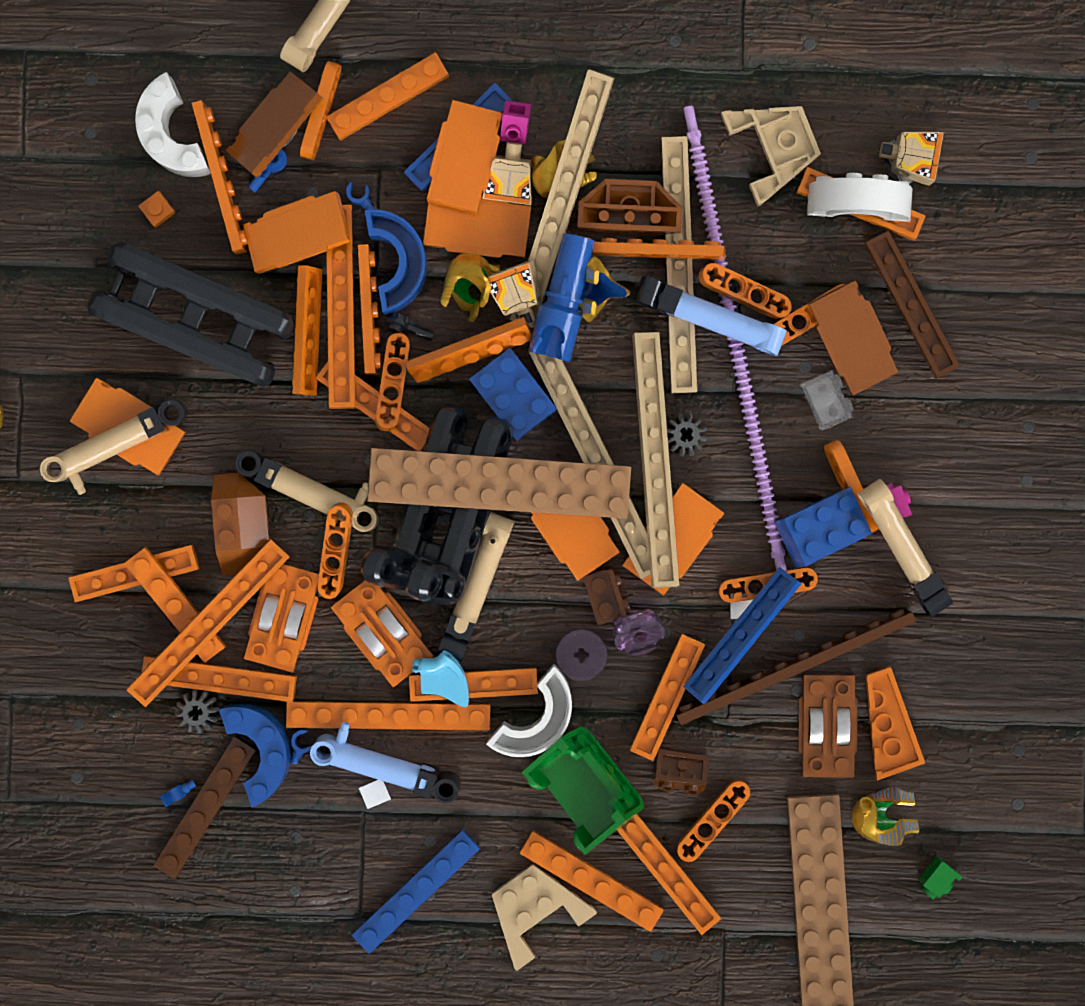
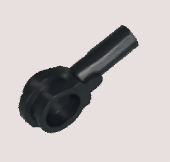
(398, 323)

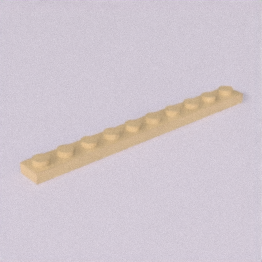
(568, 178)
(679, 271)
(591, 450)
(655, 460)

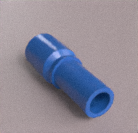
(559, 316)

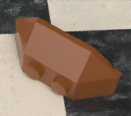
(630, 209)
(238, 521)

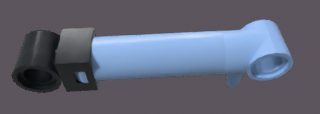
(677, 303)
(402, 773)

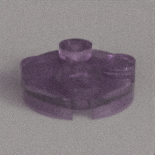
(644, 622)
(591, 643)

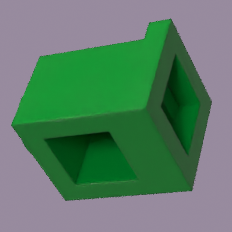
(938, 878)

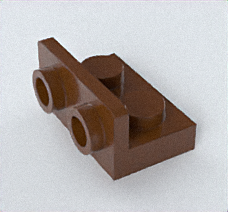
(605, 595)
(681, 771)

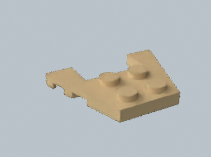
(785, 140)
(529, 900)

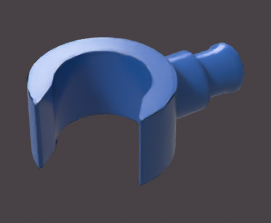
(364, 201)
(298, 750)
(177, 793)

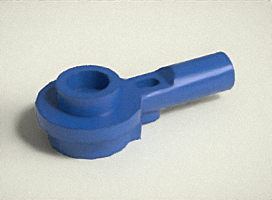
(276, 165)

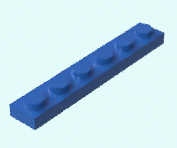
(742, 635)
(416, 891)

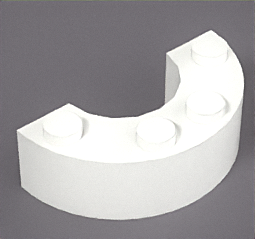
(152, 124)
(860, 196)
(543, 733)

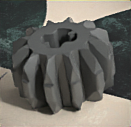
(676, 435)
(190, 718)

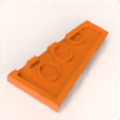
(892, 733)

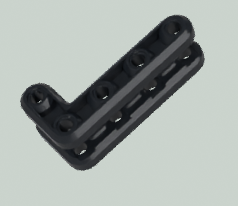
(201, 296)
(414, 562)

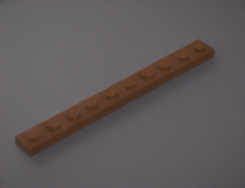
(804, 661)

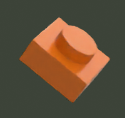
(157, 209)

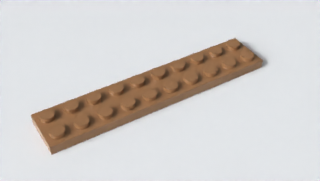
(498, 483)
(820, 900)

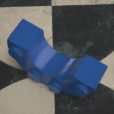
(412, 259)
(271, 741)

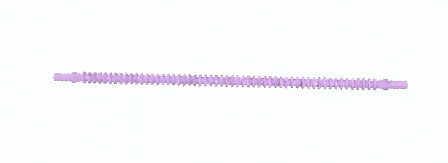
(711, 221)

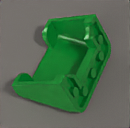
(586, 787)

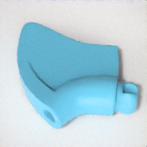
(443, 677)

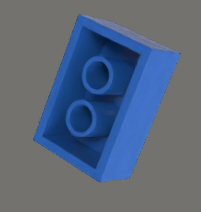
(513, 394)
(823, 527)

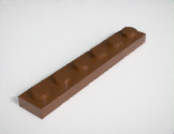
(911, 304)
(205, 807)

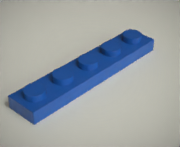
(419, 170)

